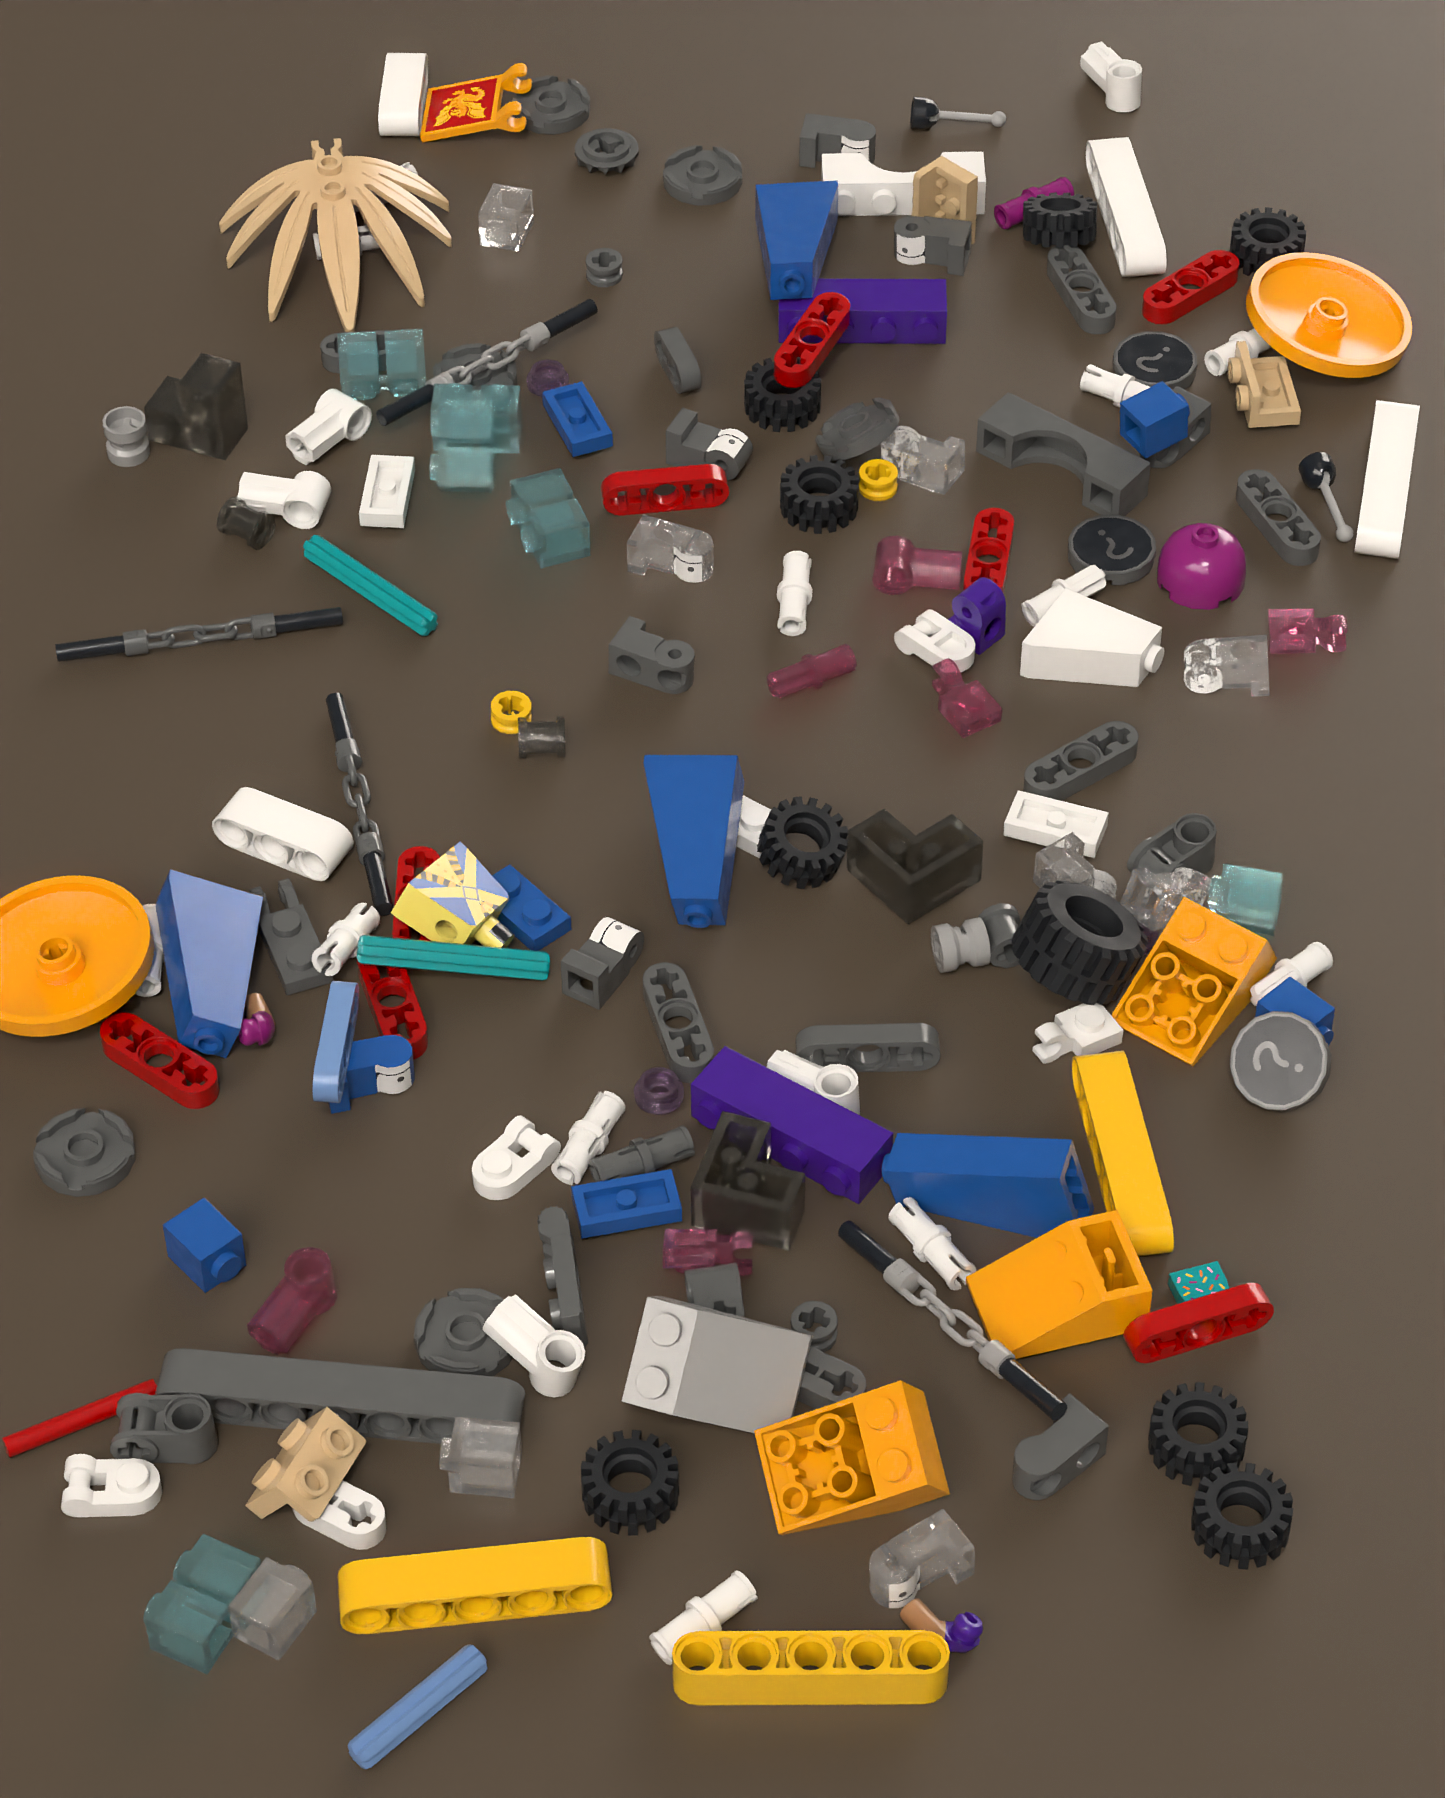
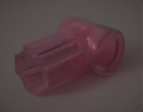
(902, 565)
(295, 1300)

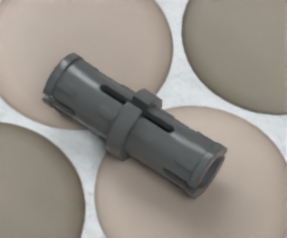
(643, 1155)

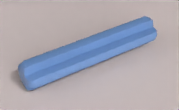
(417, 1706)

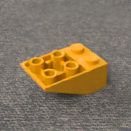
(1193, 982)
(1063, 1287)
(852, 1459)

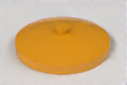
(1328, 315)
(69, 954)

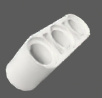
(403, 94)
(283, 834)

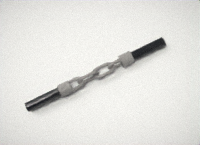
(530, 339)
(992, 1354)

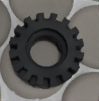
(1059, 220)
(1265, 236)
(780, 411)
(819, 478)
(796, 863)
(1196, 1409)
(634, 1507)
(1242, 1541)

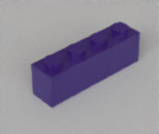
(879, 311)
(806, 1128)

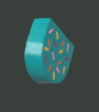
(1197, 1282)

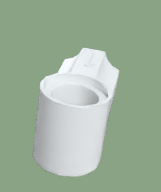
(1115, 76)
(334, 418)
(296, 499)
(833, 1081)
(534, 1343)

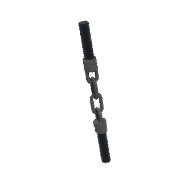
(137, 641)
(369, 843)

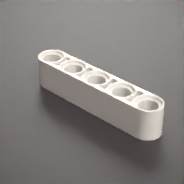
(1125, 207)
(1387, 479)

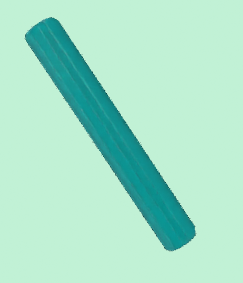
(370, 585)
(453, 957)

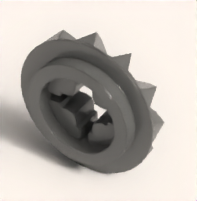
(619, 147)

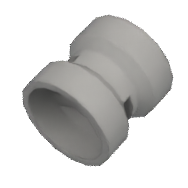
(126, 443)
(959, 945)

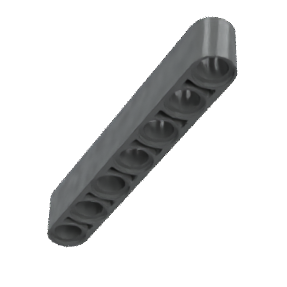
(367, 1397)

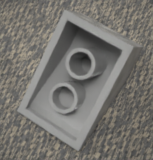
(715, 1366)

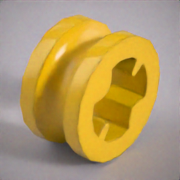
(878, 480)
(506, 702)

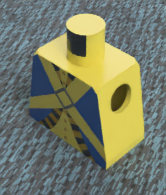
(455, 902)

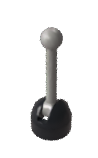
(926, 114)
(1320, 472)

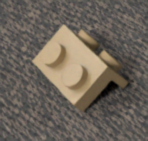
(945, 192)
(1263, 389)
(308, 1467)

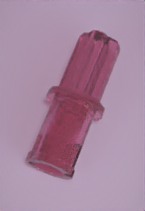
(812, 671)

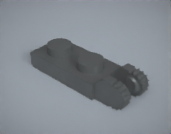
(290, 941)
(562, 1272)

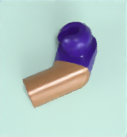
(959, 1634)

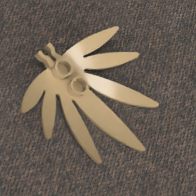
(333, 187)

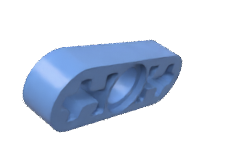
(335, 1042)

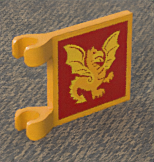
(474, 106)

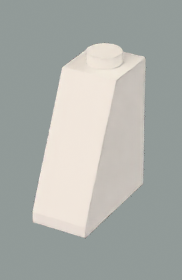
(1091, 644)

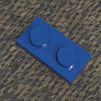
(577, 419)
(530, 912)
(626, 1203)

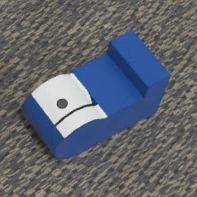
(377, 1066)

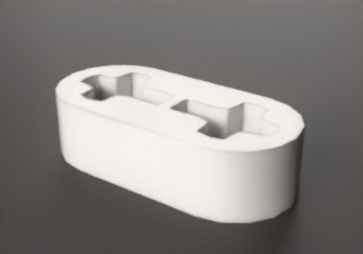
(336, 1518)

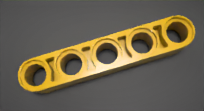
(1122, 1149)
(474, 1585)
(833, 1652)

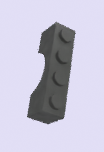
(1023, 434)

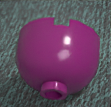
(1202, 566)

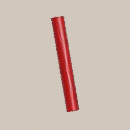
(71, 1421)

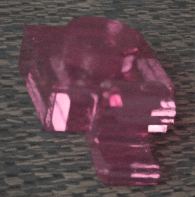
(1300, 632)
(966, 706)
(703, 1248)

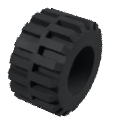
(1079, 942)

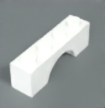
(876, 192)

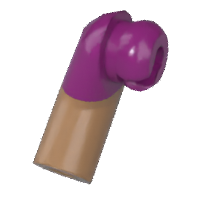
(259, 1022)

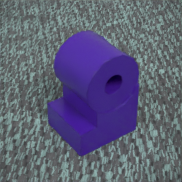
(981, 609)

